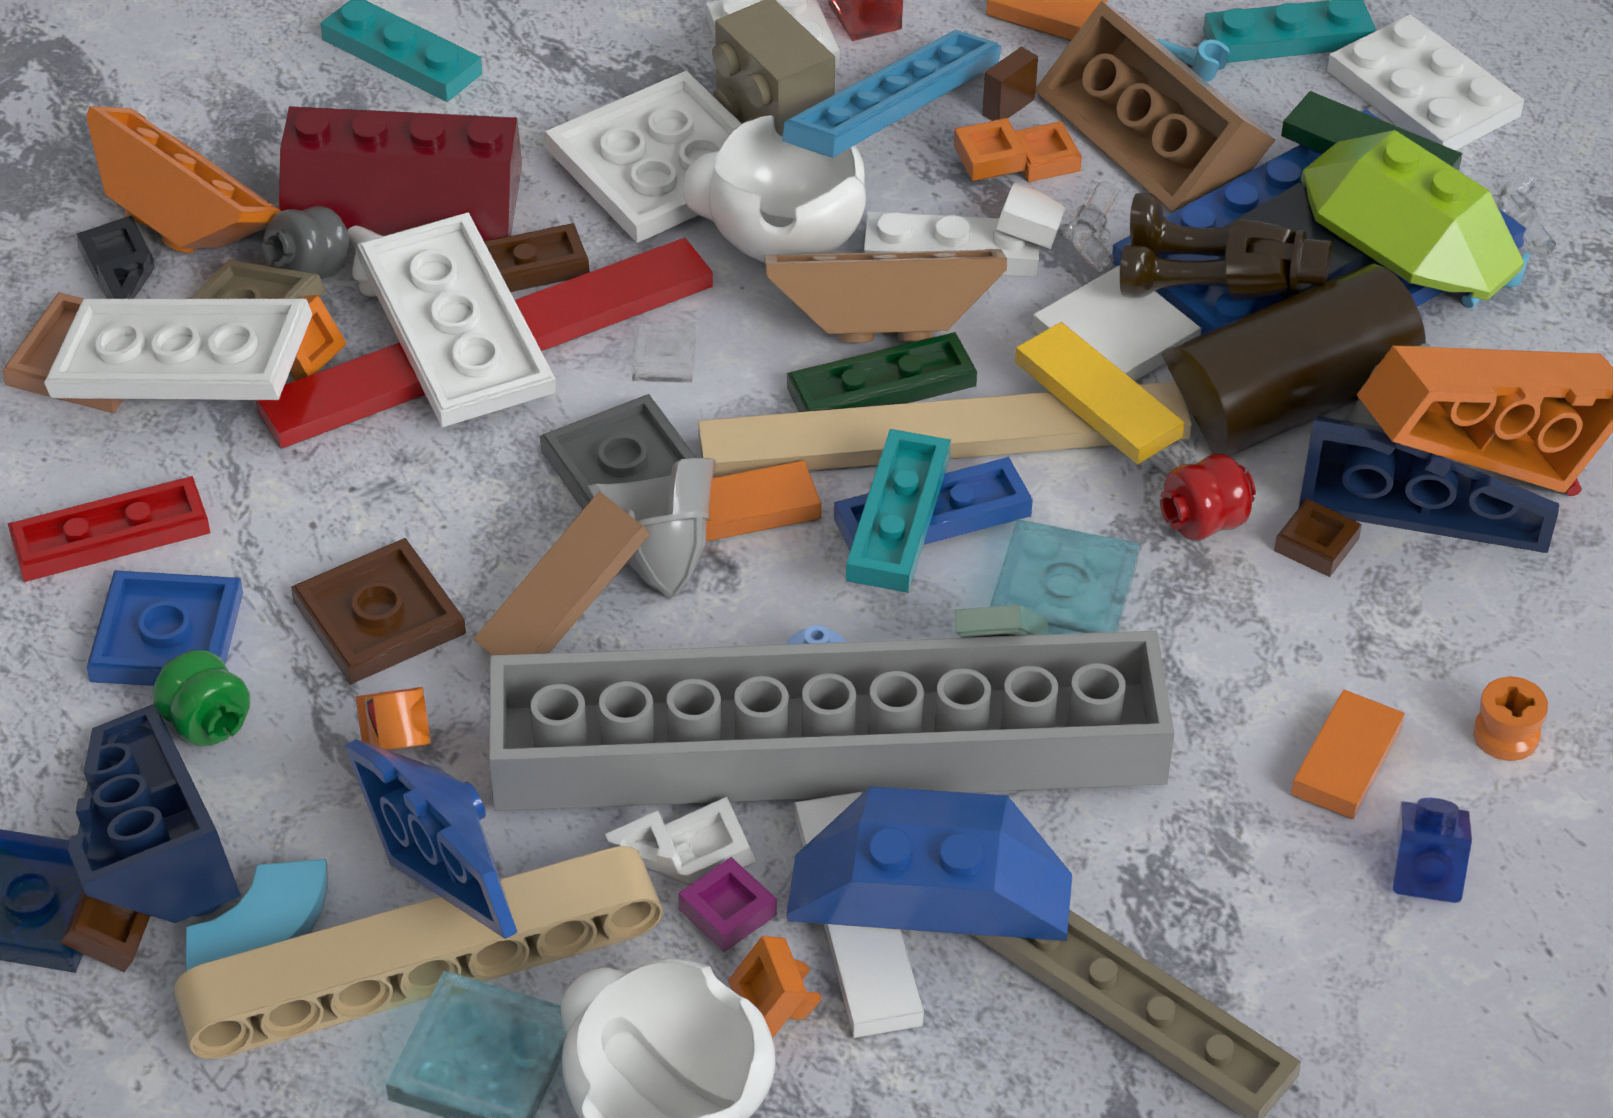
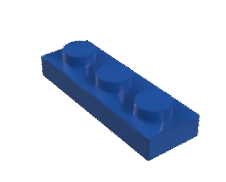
(966, 502)

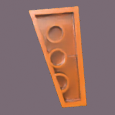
(1497, 409)

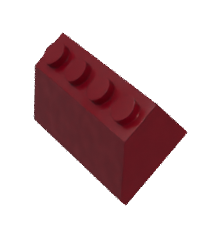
(401, 168)

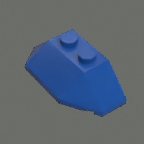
(932, 867)

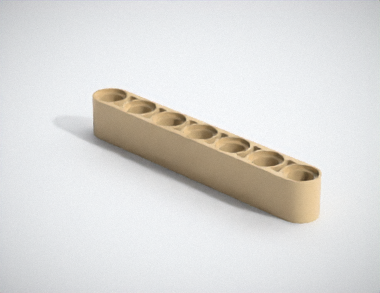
(403, 952)

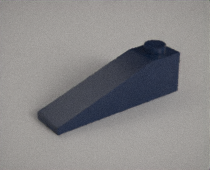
(1393, 485)
(145, 827)

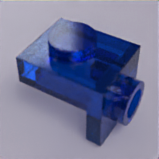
(1432, 850)

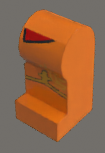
(394, 719)

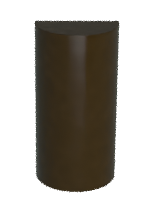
(1293, 357)

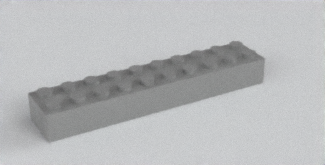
(828, 720)

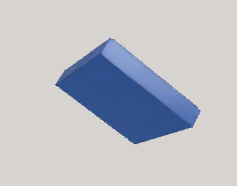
(158, 618)

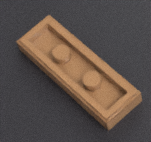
(564, 581)

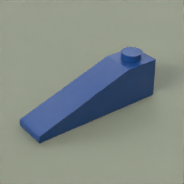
(433, 831)

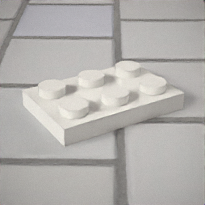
(1425, 84)

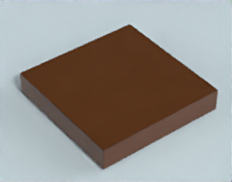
(378, 610)

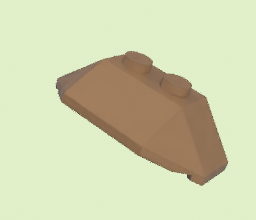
(886, 290)

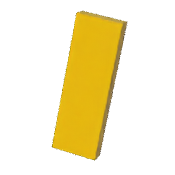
(1099, 392)

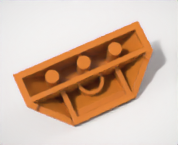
(171, 184)

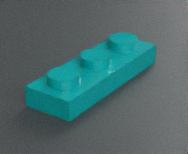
(1289, 28)
(401, 48)
(898, 511)

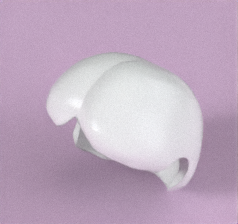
(776, 194)
(663, 1044)

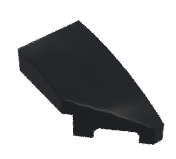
(117, 257)

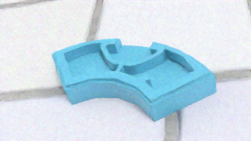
(276, 908)

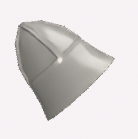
(675, 516)

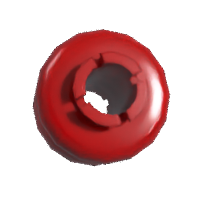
(1207, 497)

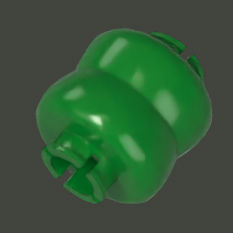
(201, 698)

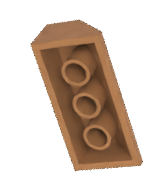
(1151, 111)

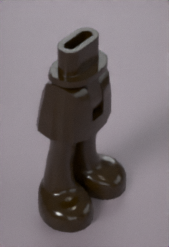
(1257, 261)

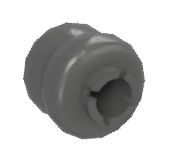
(307, 241)

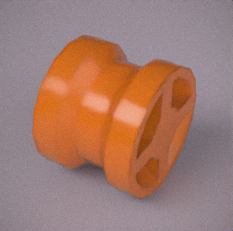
(1499, 731)

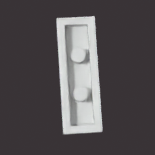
(943, 233)

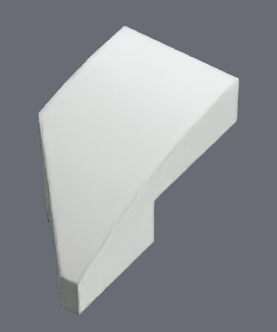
(1030, 215)
(689, 844)

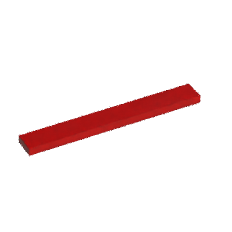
(552, 314)

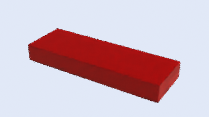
(108, 528)

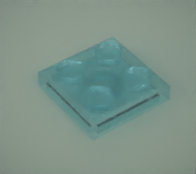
(1067, 577)
(479, 1052)

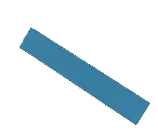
(891, 93)

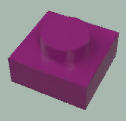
(727, 904)

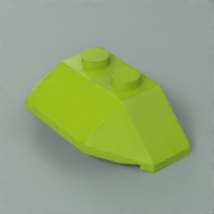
(1413, 214)

